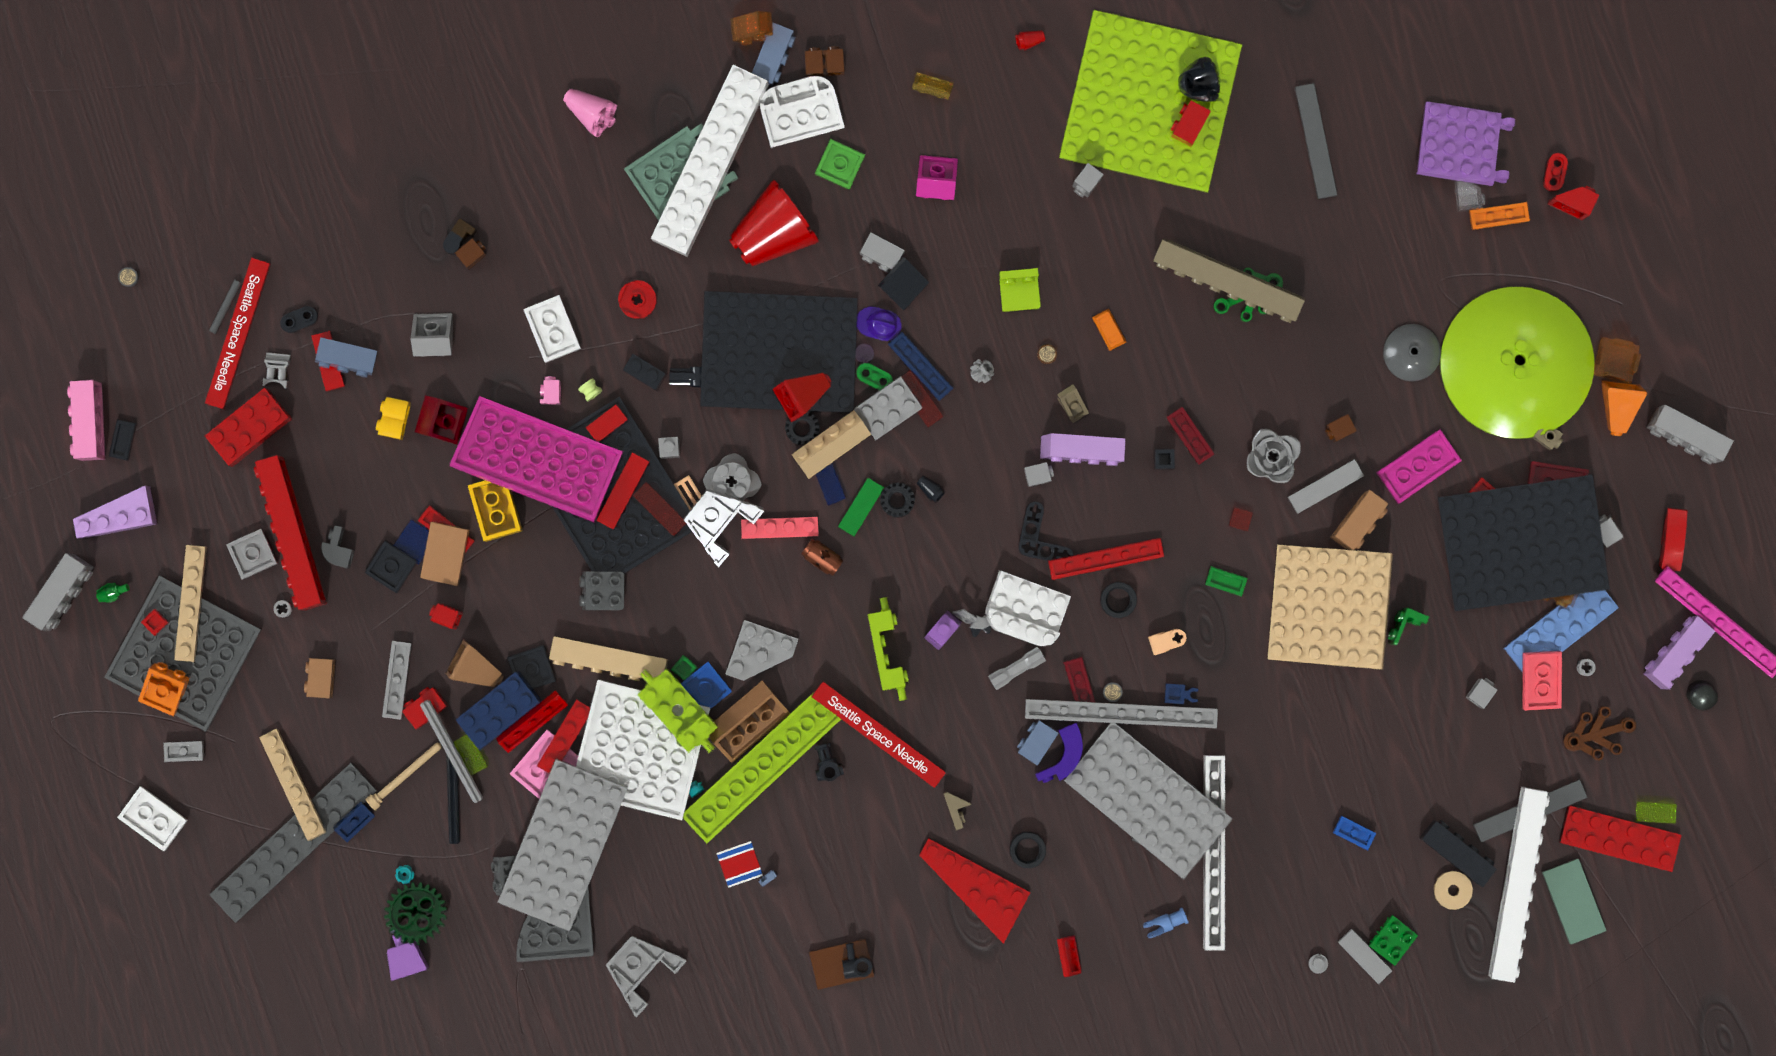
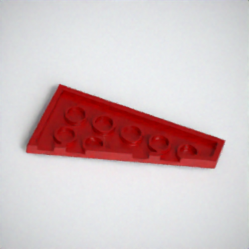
(984, 892)

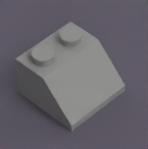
(432, 334)

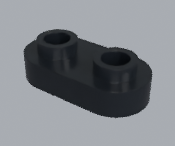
(299, 320)

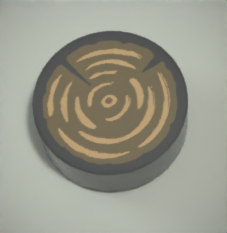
(128, 277)
(1112, 692)

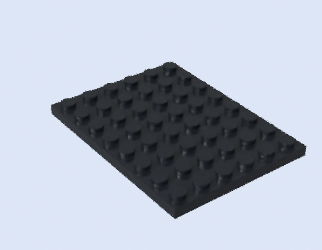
(768, 338)
(638, 532)
(1524, 543)

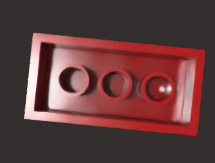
(248, 427)

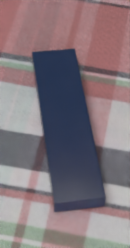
(920, 366)

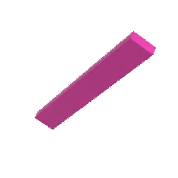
(1718, 620)

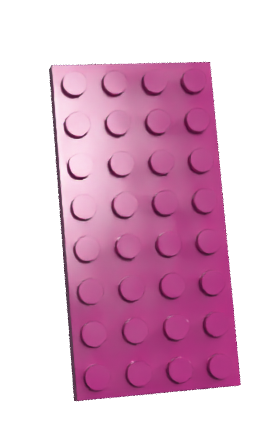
(536, 459)

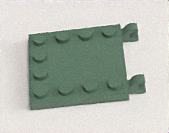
(660, 169)

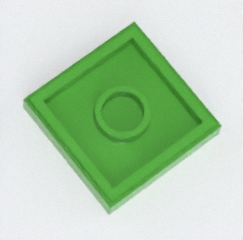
(840, 164)

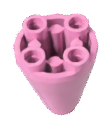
(591, 110)

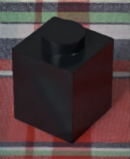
(1164, 459)

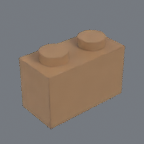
(320, 678)

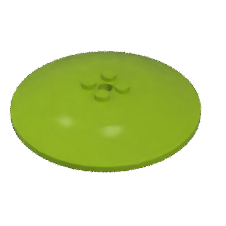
(1510, 397)

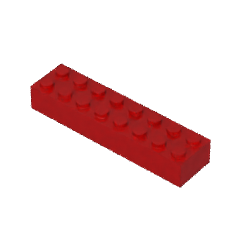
(290, 533)

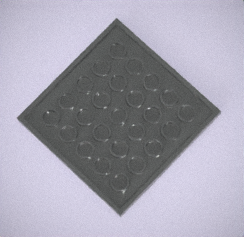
(220, 653)

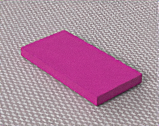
(1419, 466)

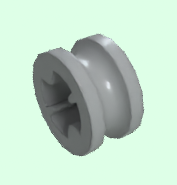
(283, 614)
(1581, 671)

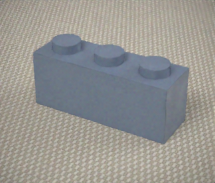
(774, 54)
(345, 357)

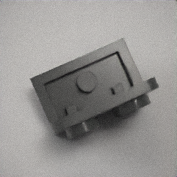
(602, 591)

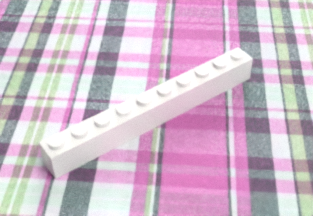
(1214, 859)
(1518, 884)

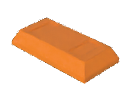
(1109, 329)

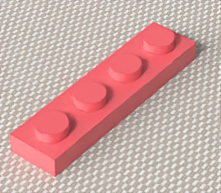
(780, 528)

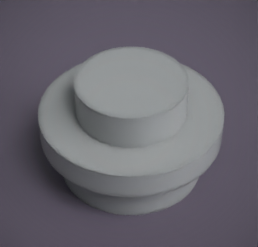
(1318, 963)

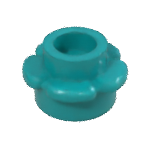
(695, 788)
(399, 874)

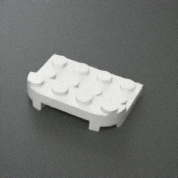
(800, 110)
(1026, 609)

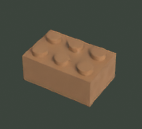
(1360, 521)

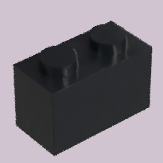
(644, 372)

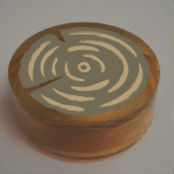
(1047, 354)

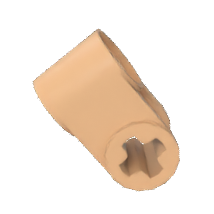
(1163, 641)

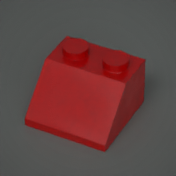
(1576, 202)

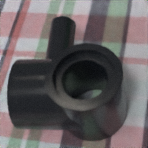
(850, 964)

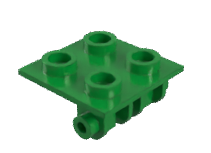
(1393, 940)

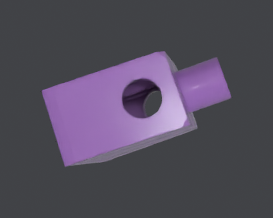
(942, 630)
(405, 959)

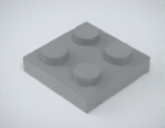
(252, 554)

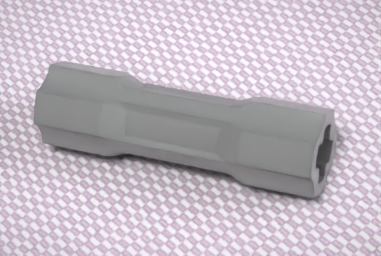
(1028, 661)

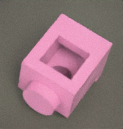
(551, 391)

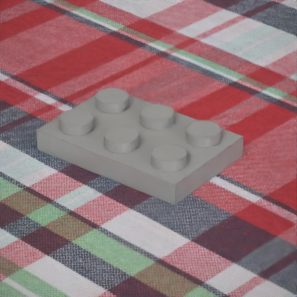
(888, 408)

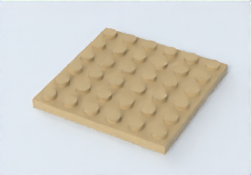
(1330, 606)

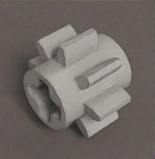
(982, 371)

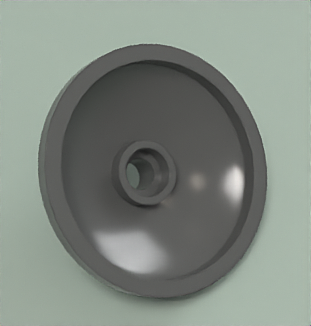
(1400, 359)

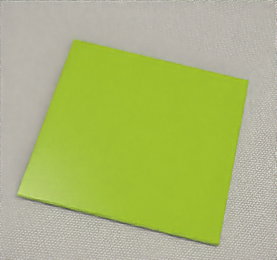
(1132, 98)

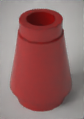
(1029, 39)

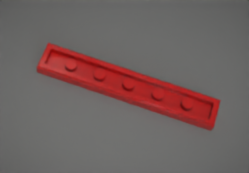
(1106, 558)

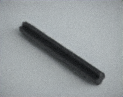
(453, 803)

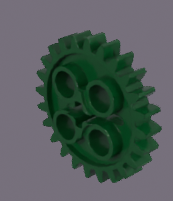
(419, 897)

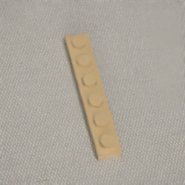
(190, 603)
(292, 784)

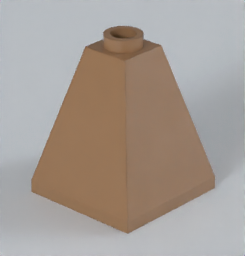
(472, 667)

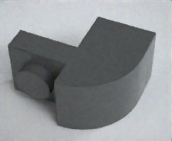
(334, 553)

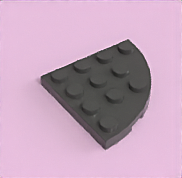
(546, 941)

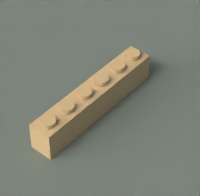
(605, 658)

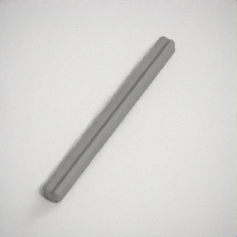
(451, 751)

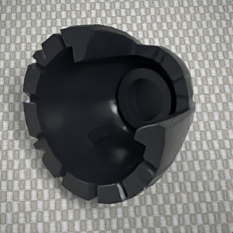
(1200, 80)

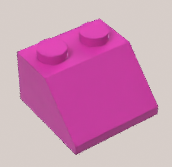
(936, 177)

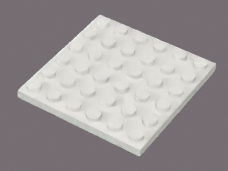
(637, 751)

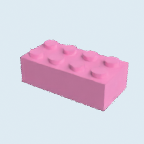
(87, 420)

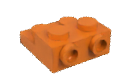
(163, 688)

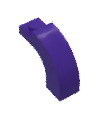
(1071, 756)

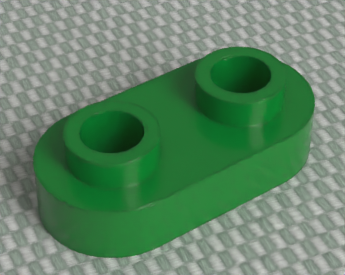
(874, 377)

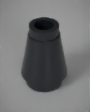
(931, 489)

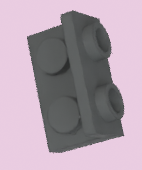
(501, 868)

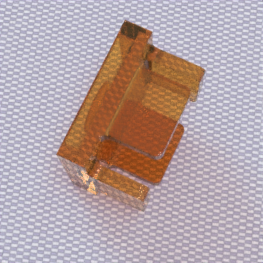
(1617, 359)

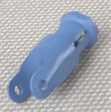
(1166, 922)

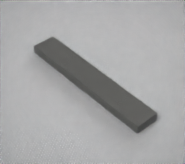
(1315, 141)
(1505, 820)

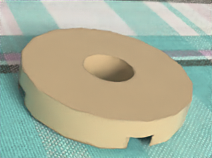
(1464, 890)

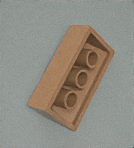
(748, 721)

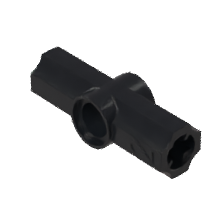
(685, 376)

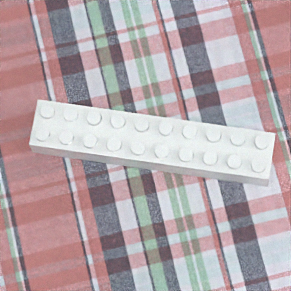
(710, 160)

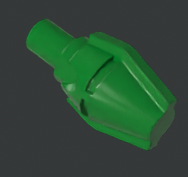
(111, 592)

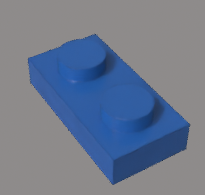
(1354, 832)

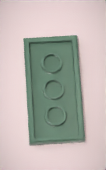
(1574, 901)

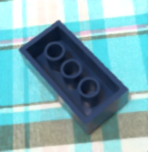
(498, 710)

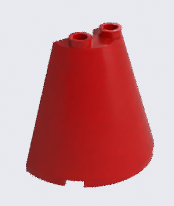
(771, 228)

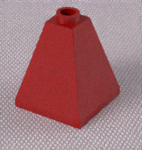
(801, 393)

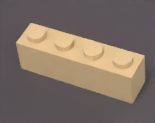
(831, 444)

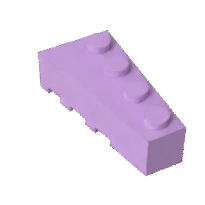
(1082, 448)
(121, 514)
(1679, 652)

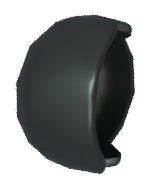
(1702, 695)

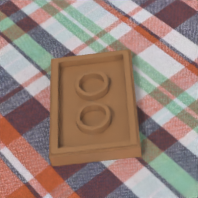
(444, 553)

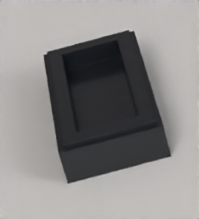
(122, 440)

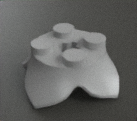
(1287, 452)
(736, 466)

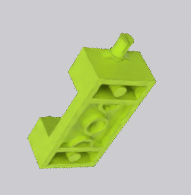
(882, 622)
(693, 725)

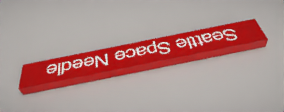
(237, 333)
(878, 734)

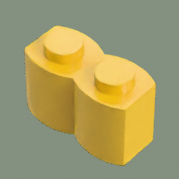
(393, 418)

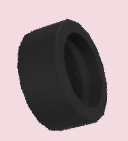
(1118, 614)
(1013, 849)

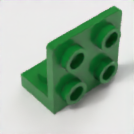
(1403, 616)

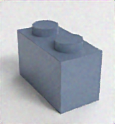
(1037, 742)

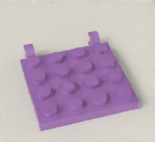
(1461, 144)

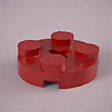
(634, 289)

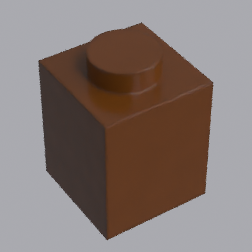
(471, 253)
(1340, 428)

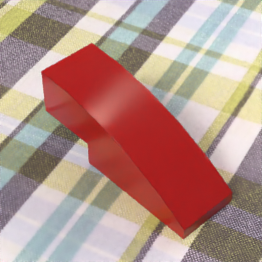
(1673, 539)

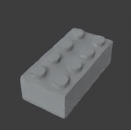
(1689, 434)
(58, 592)

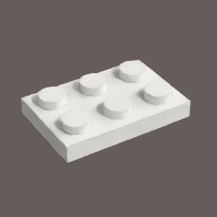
(552, 329)
(152, 818)

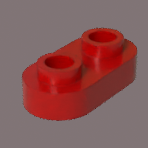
(1554, 172)

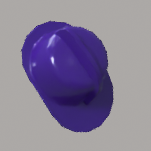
(878, 323)

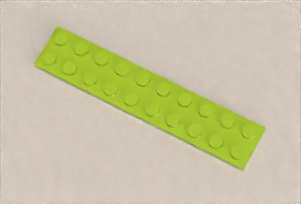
(759, 768)

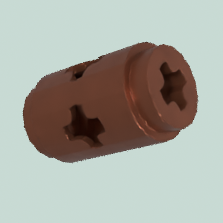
(813, 554)

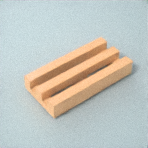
(682, 482)

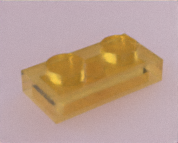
(932, 86)

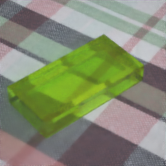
(470, 755)
(1656, 812)

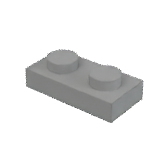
(183, 751)

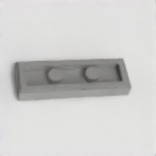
(1364, 956)

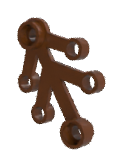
(1596, 734)

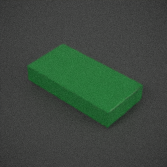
(1226, 581)

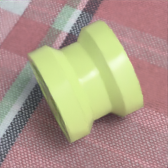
(590, 389)

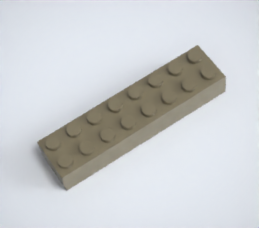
(1229, 279)

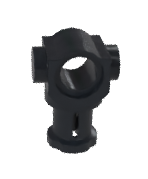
(827, 762)

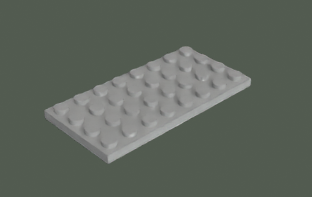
(1148, 800)
(562, 844)

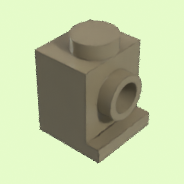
(1549, 444)

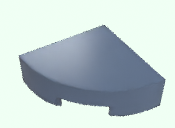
(767, 878)

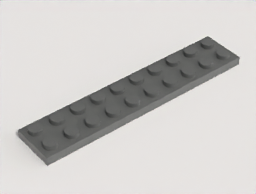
(289, 845)

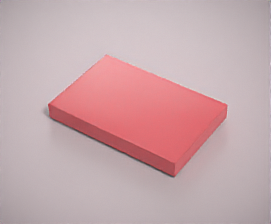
(1542, 680)

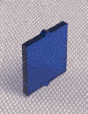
(413, 541)

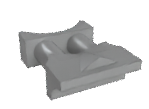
(274, 361)

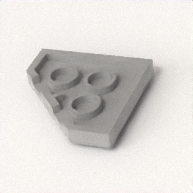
(759, 650)

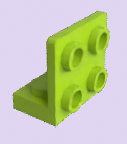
(1019, 290)

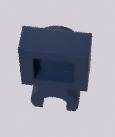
(1176, 694)

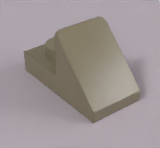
(1072, 403)
(953, 804)

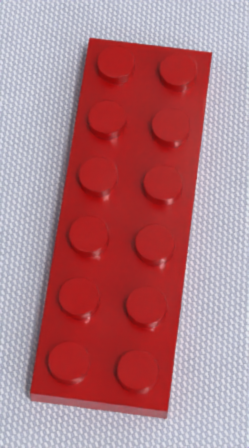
(1620, 838)

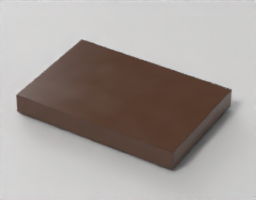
(829, 967)

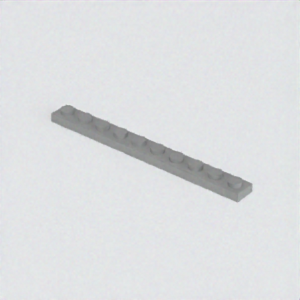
(1121, 713)

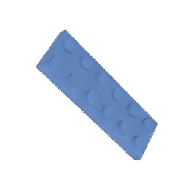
(1562, 626)

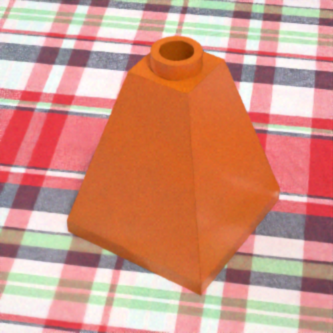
(1621, 404)

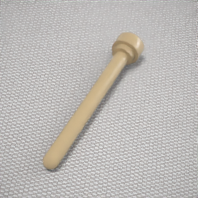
(376, 799)

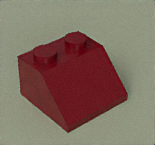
(441, 419)

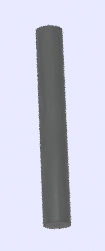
(225, 306)

